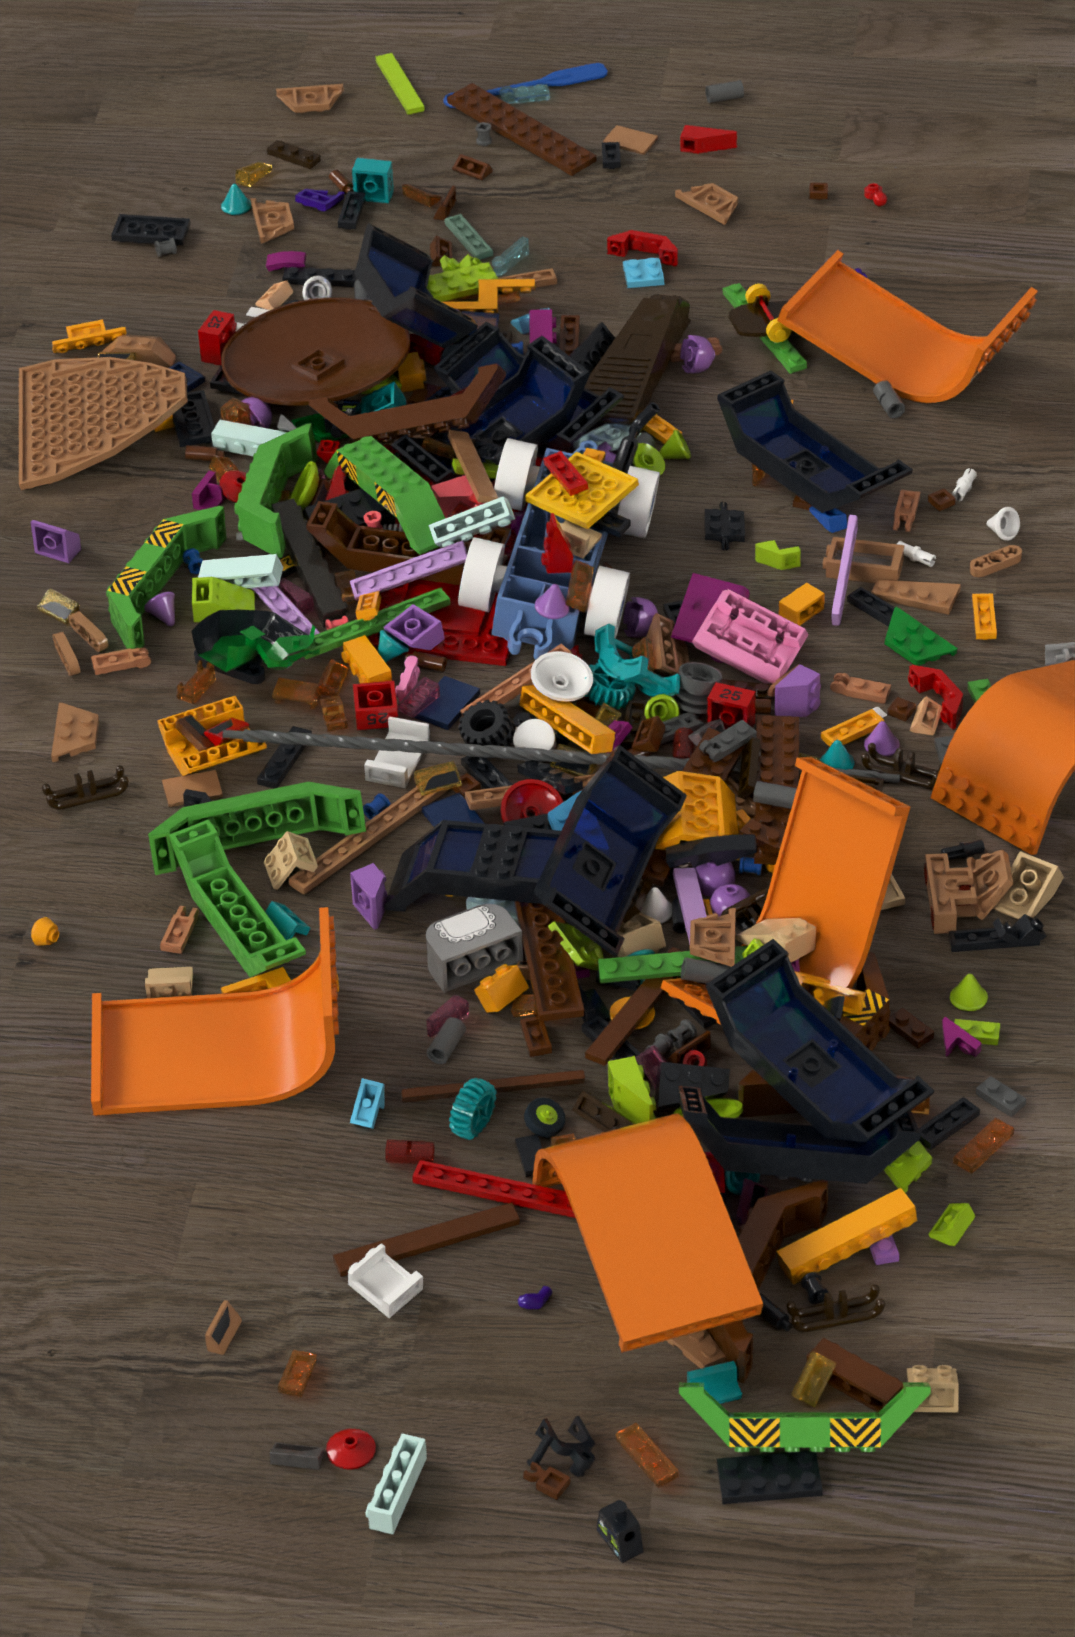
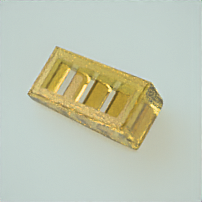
(252, 173)

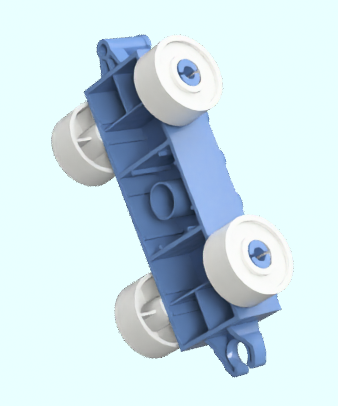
(527, 578)

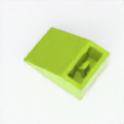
(214, 594)
(629, 1090)

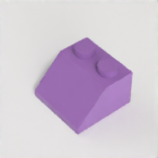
(55, 541)
(416, 628)
(798, 693)
(369, 893)

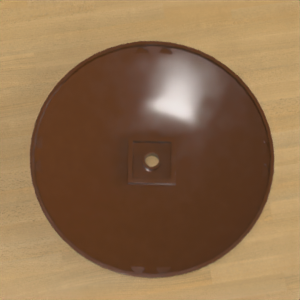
(314, 351)

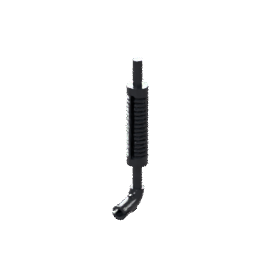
(629, 443)

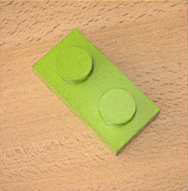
(984, 1032)

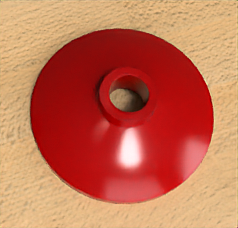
(232, 484)
(351, 1449)

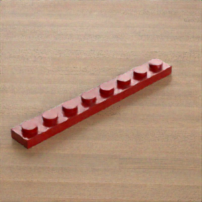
(493, 1188)

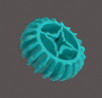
(609, 690)
(472, 1108)

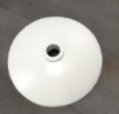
(561, 676)

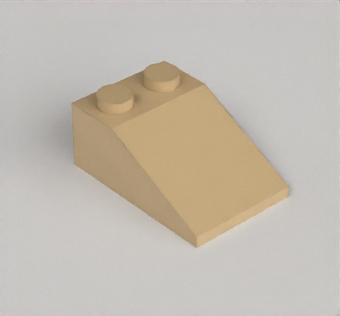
(1033, 887)
(640, 934)
(792, 934)

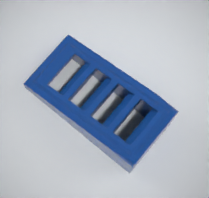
(832, 520)

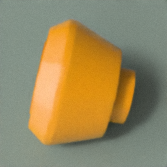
(44, 932)

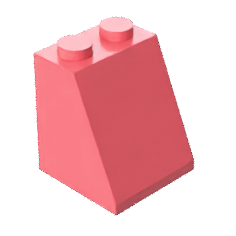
(451, 493)

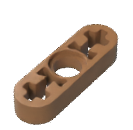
(984, 566)
(88, 631)
(66, 653)

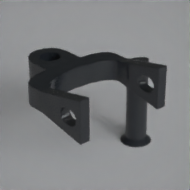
(578, 1452)

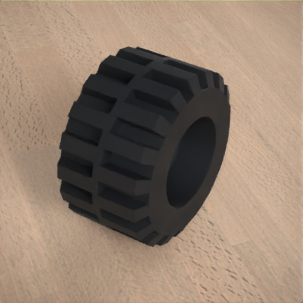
(484, 716)

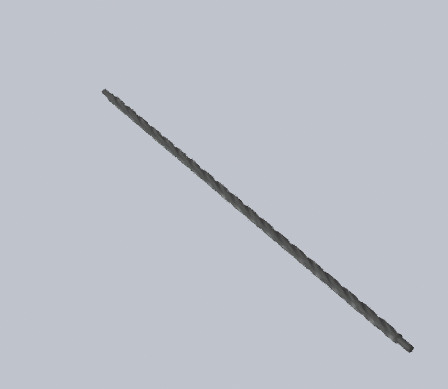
(474, 750)

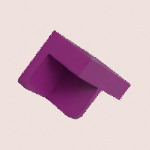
(207, 493)

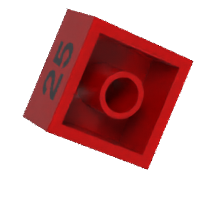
(214, 336)
(374, 704)
(731, 705)

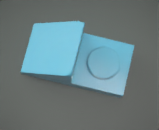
(368, 1101)

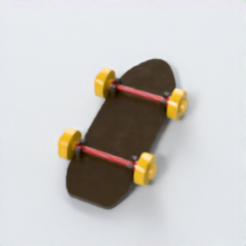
(759, 316)

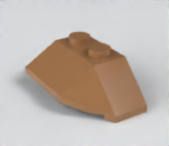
(146, 349)
(667, 651)

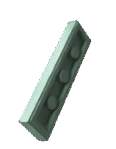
(468, 237)

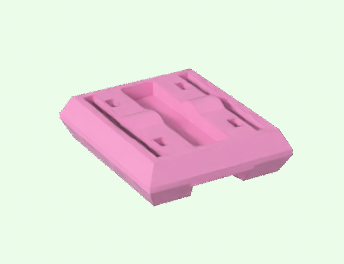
(750, 638)

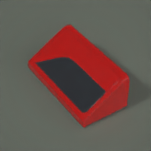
(215, 733)

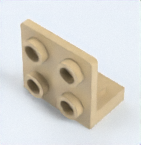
(580, 538)
(288, 853)
(169, 982)
(943, 1387)

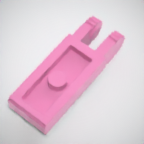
(408, 678)

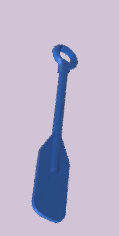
(558, 78)

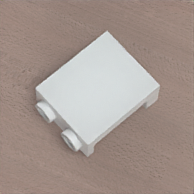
(384, 1281)

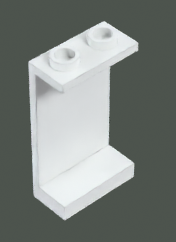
(397, 767)

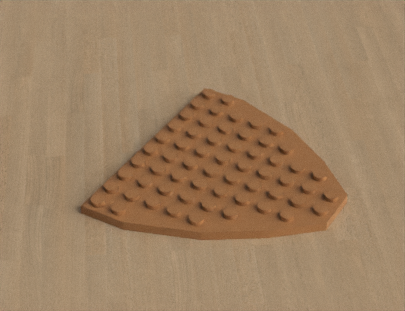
(88, 412)

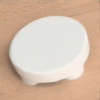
(534, 734)

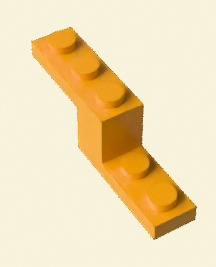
(489, 294)
(261, 982)
(823, 990)

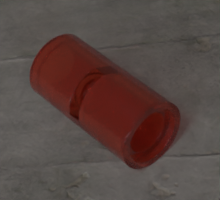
(682, 745)
(409, 1151)

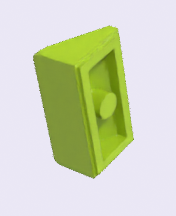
(952, 1223)

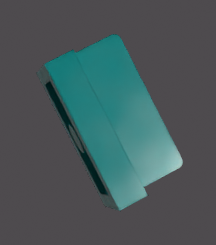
(286, 920)
(718, 1381)

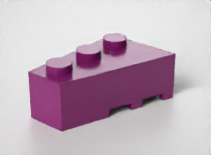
(542, 324)

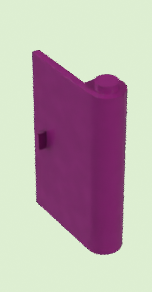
(698, 602)

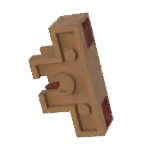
(948, 892)

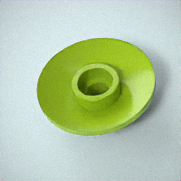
(649, 458)

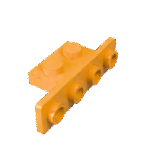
(86, 335)

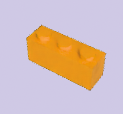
(365, 661)

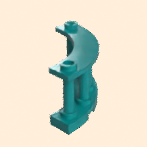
(631, 669)

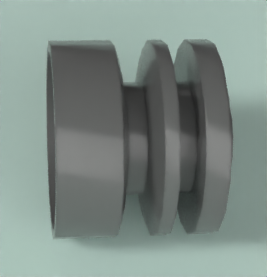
(695, 686)

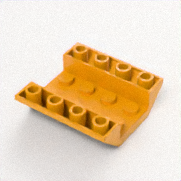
(187, 757)
(705, 812)

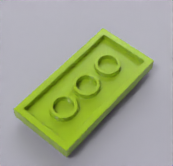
(459, 282)

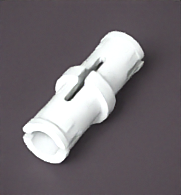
(964, 484)
(916, 554)

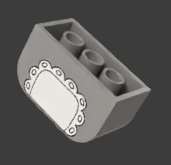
(472, 945)

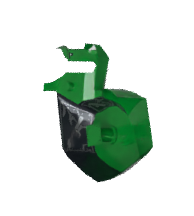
(249, 637)

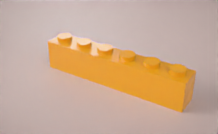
(568, 721)
(847, 1235)

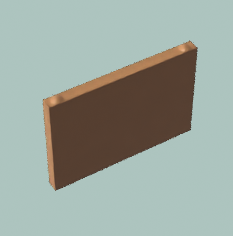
(631, 139)
(202, 782)

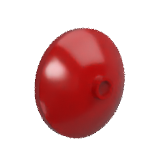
(529, 796)

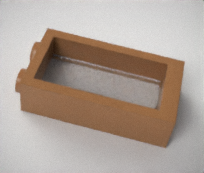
(869, 562)

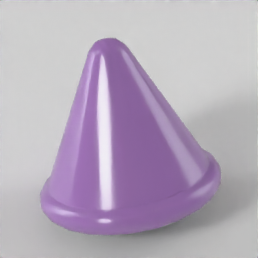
(552, 604)
(162, 607)
(884, 740)

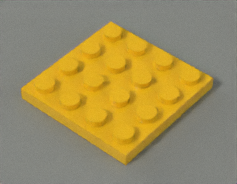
(605, 490)

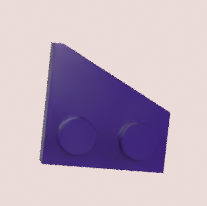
(318, 199)

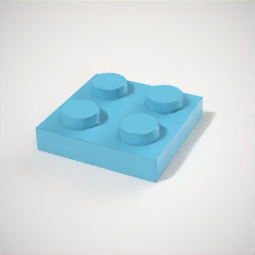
(643, 272)

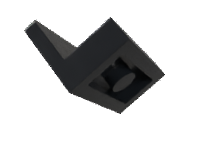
(593, 1005)

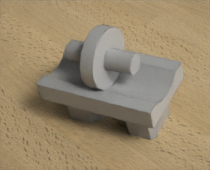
(1059, 653)

